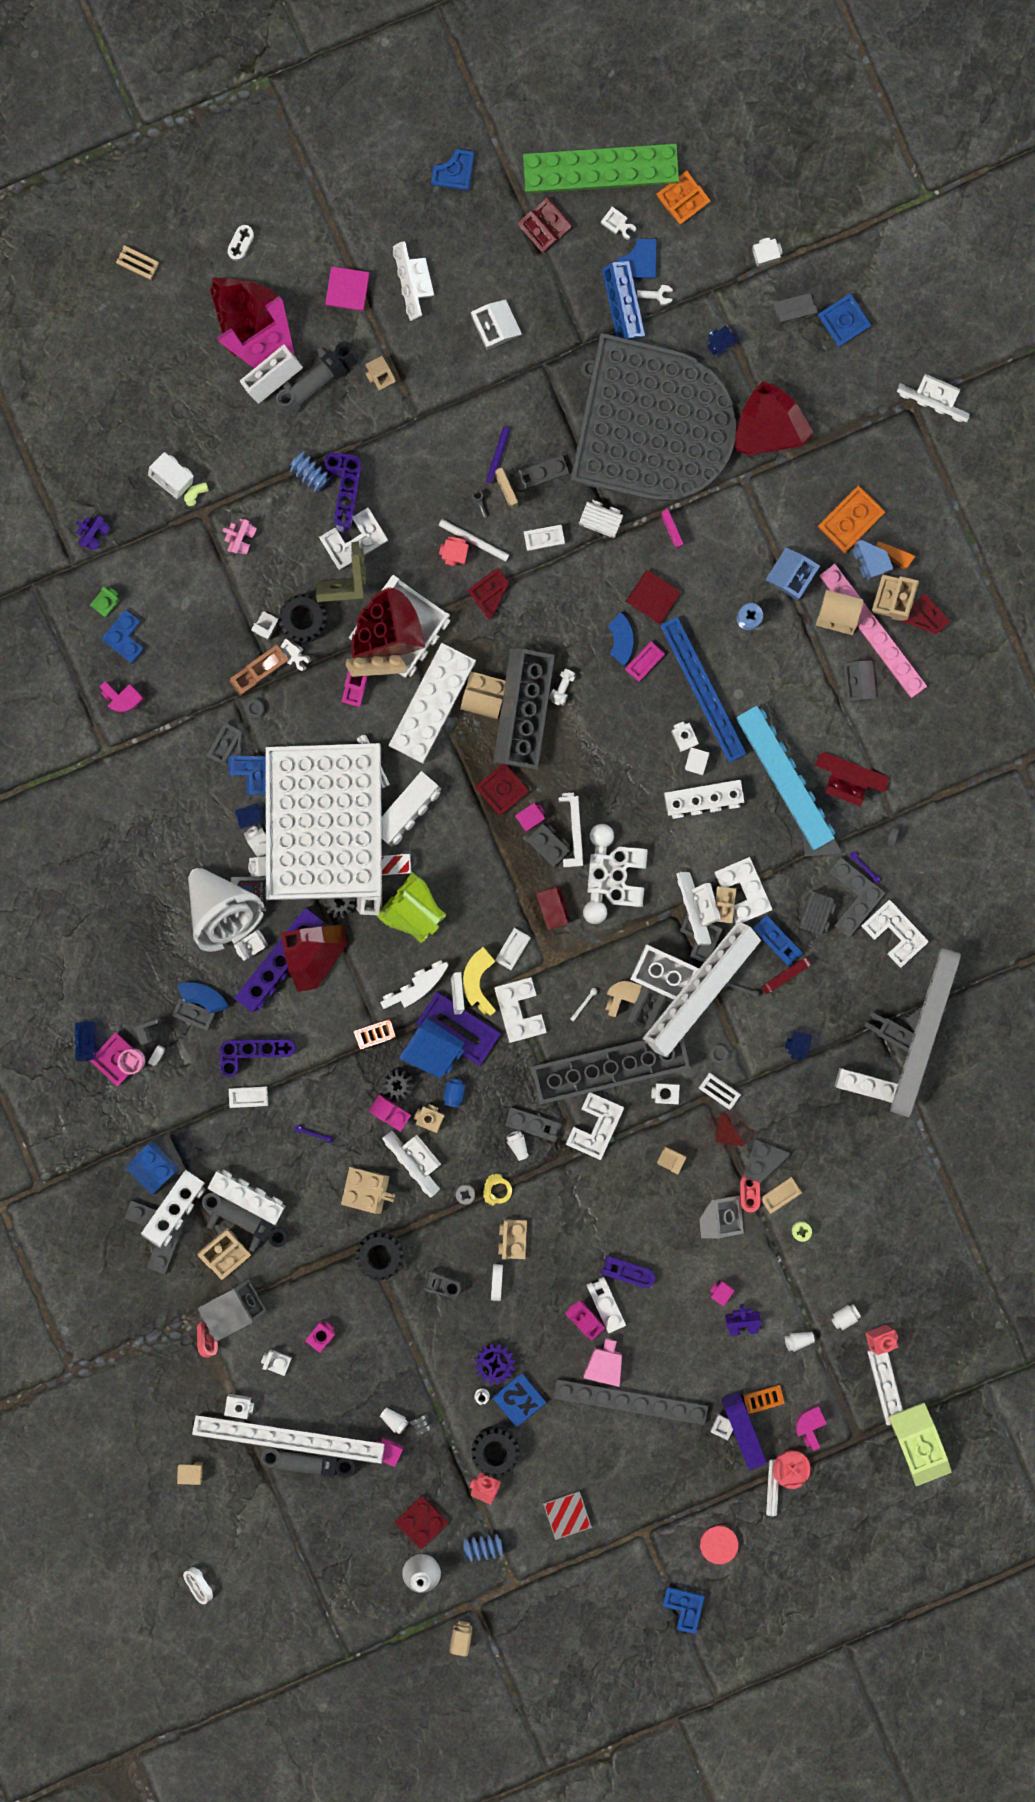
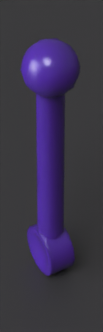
(853, 856)
(298, 1128)

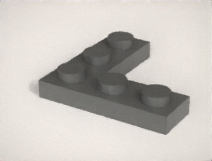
(867, 896)
(161, 1256)

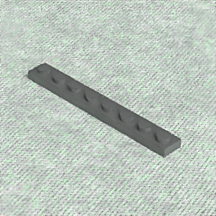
(630, 1401)

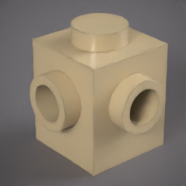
(379, 373)
(429, 1117)

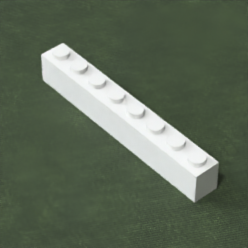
(702, 989)

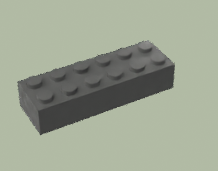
(523, 708)

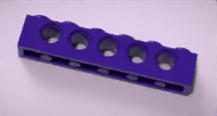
(245, 995)

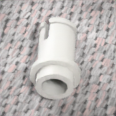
(484, 1392)

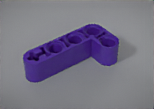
(345, 493)
(257, 1052)
(743, 1431)

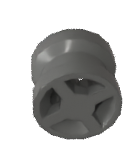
(421, 1424)

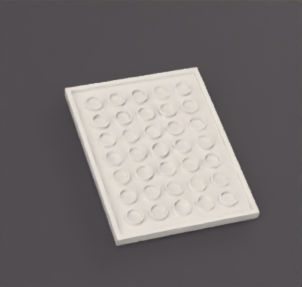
(323, 822)

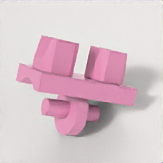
(236, 544)

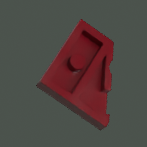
(489, 592)
(926, 615)

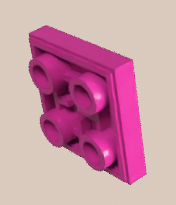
(347, 288)

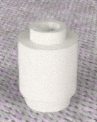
(845, 1317)

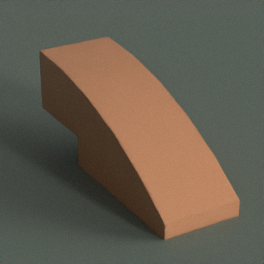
(258, 670)

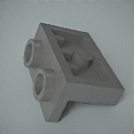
(548, 844)

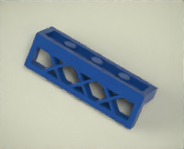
(624, 300)

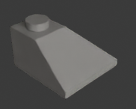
(722, 1218)

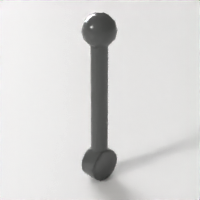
(755, 993)

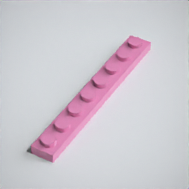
(877, 635)

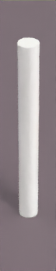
(474, 540)

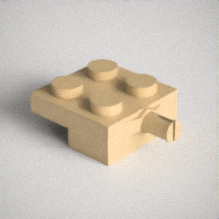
(366, 1190)

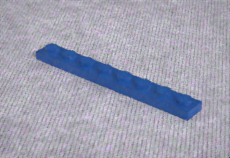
(703, 690)

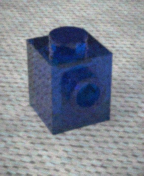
(720, 341)
(250, 816)
(798, 1045)

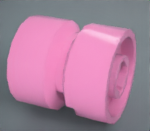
(131, 1061)

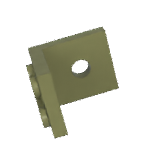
(345, 588)

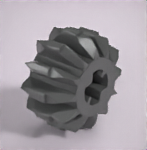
(343, 908)
(404, 1084)

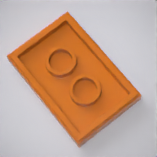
(851, 519)

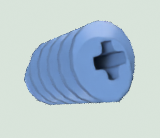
(309, 472)
(747, 609)
(482, 1548)

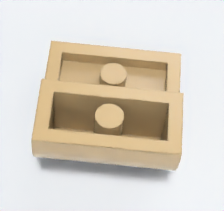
(895, 597)
(839, 612)
(483, 695)
(224, 1253)

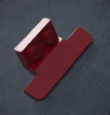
(849, 780)

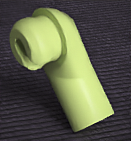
(193, 491)

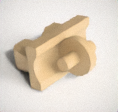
(725, 902)

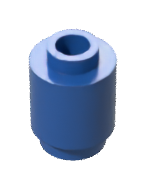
(454, 1092)

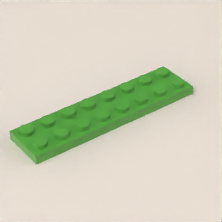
(600, 168)

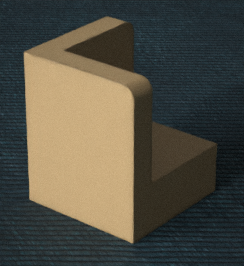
(671, 1160)
(190, 1473)

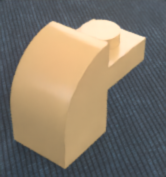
(622, 990)

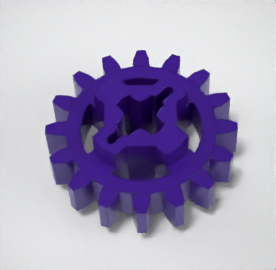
(485, 1361)

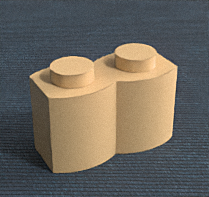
(461, 1638)

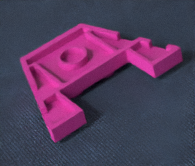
(263, 343)

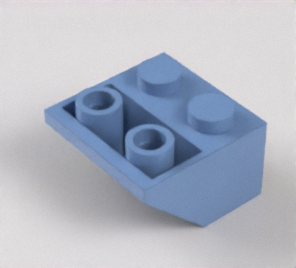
(873, 560)
(792, 573)

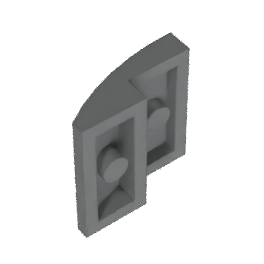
(648, 1008)

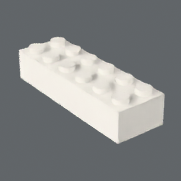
(432, 703)

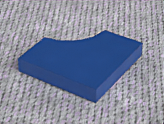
(455, 172)
(642, 259)

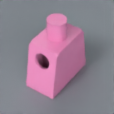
(605, 1364)

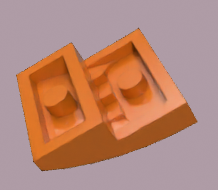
(683, 198)

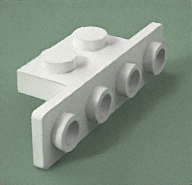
(413, 278)
(936, 395)
(700, 906)
(416, 1159)

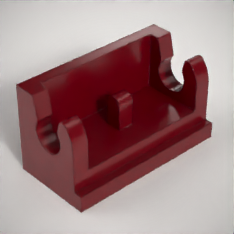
(553, 908)

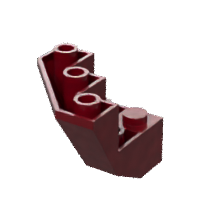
(241, 306)
(770, 422)
(312, 953)

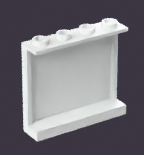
(430, 618)

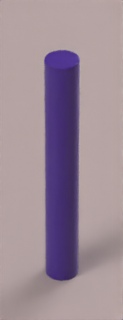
(497, 455)

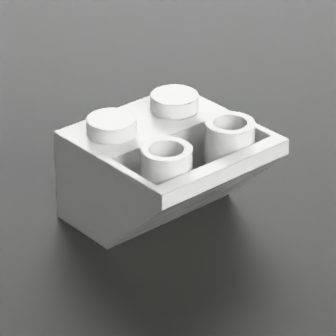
(495, 324)

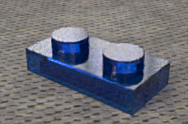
(85, 1041)

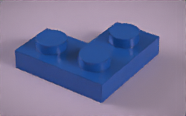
(118, 636)
(253, 768)
(689, 1606)

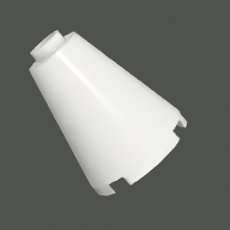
(421, 1573)

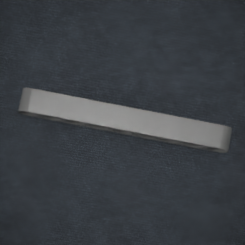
(925, 1032)

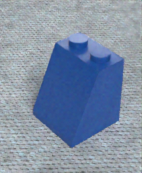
(432, 1049)
(152, 1168)

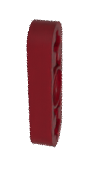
(786, 975)

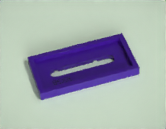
(472, 1051)

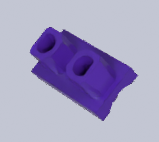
(87, 539)
(743, 1318)

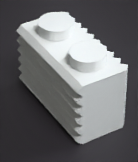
(601, 519)

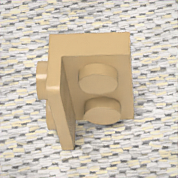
(513, 1239)

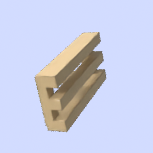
(123, 256)

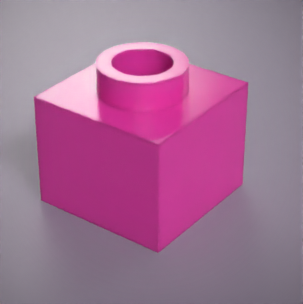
(721, 1292)

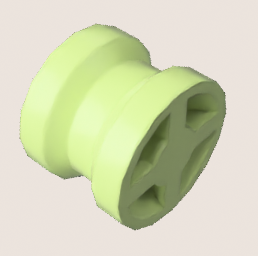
(800, 1228)

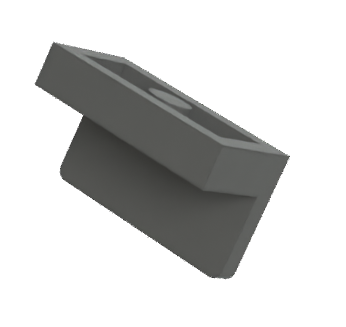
(795, 309)
(860, 680)
(143, 1032)

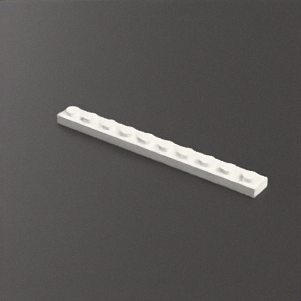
(288, 1439)

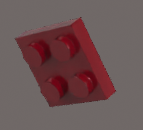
(502, 789)
(421, 1522)

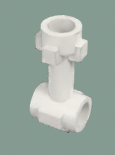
(558, 696)

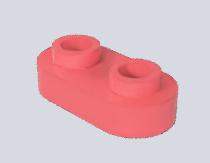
(749, 1192)
(204, 1340)

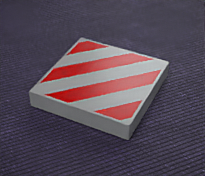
(567, 1515)

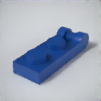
(776, 940)

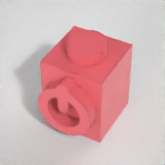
(454, 551)
(882, 1339)
(485, 1488)

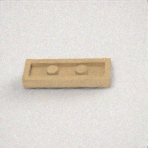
(376, 665)

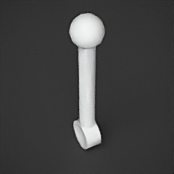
(593, 991)

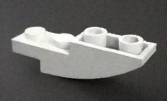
(423, 983)

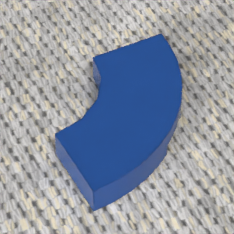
(622, 637)
(202, 995)

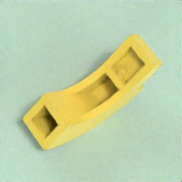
(471, 980)

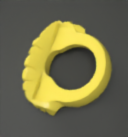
(493, 1180)

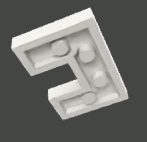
(369, 539)
(745, 874)
(911, 939)
(515, 1025)
(608, 1117)

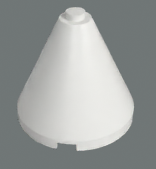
(220, 910)

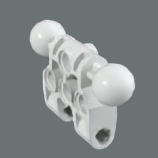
(595, 911)

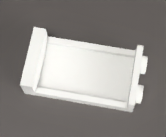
(576, 832)

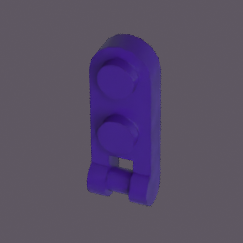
(628, 1272)

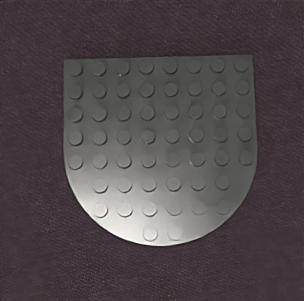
(652, 423)

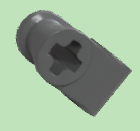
(441, 1284)

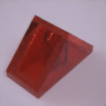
(726, 1133)

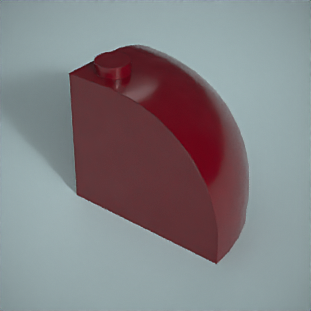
(387, 627)

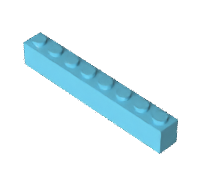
(785, 778)

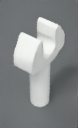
(656, 294)

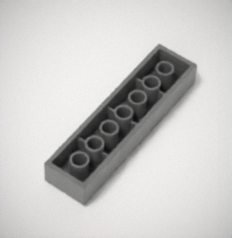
(605, 1069)

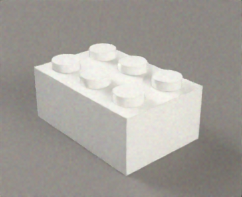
(662, 972)

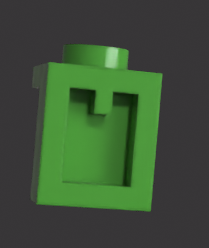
(105, 601)

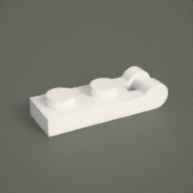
(606, 1305)

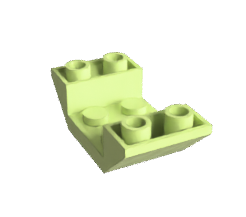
(920, 1444)

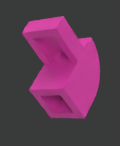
(354, 689)
(122, 702)
(389, 1112)
(585, 1320)
(806, 1422)

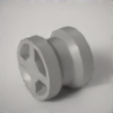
(467, 1195)

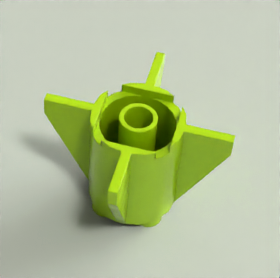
(412, 909)

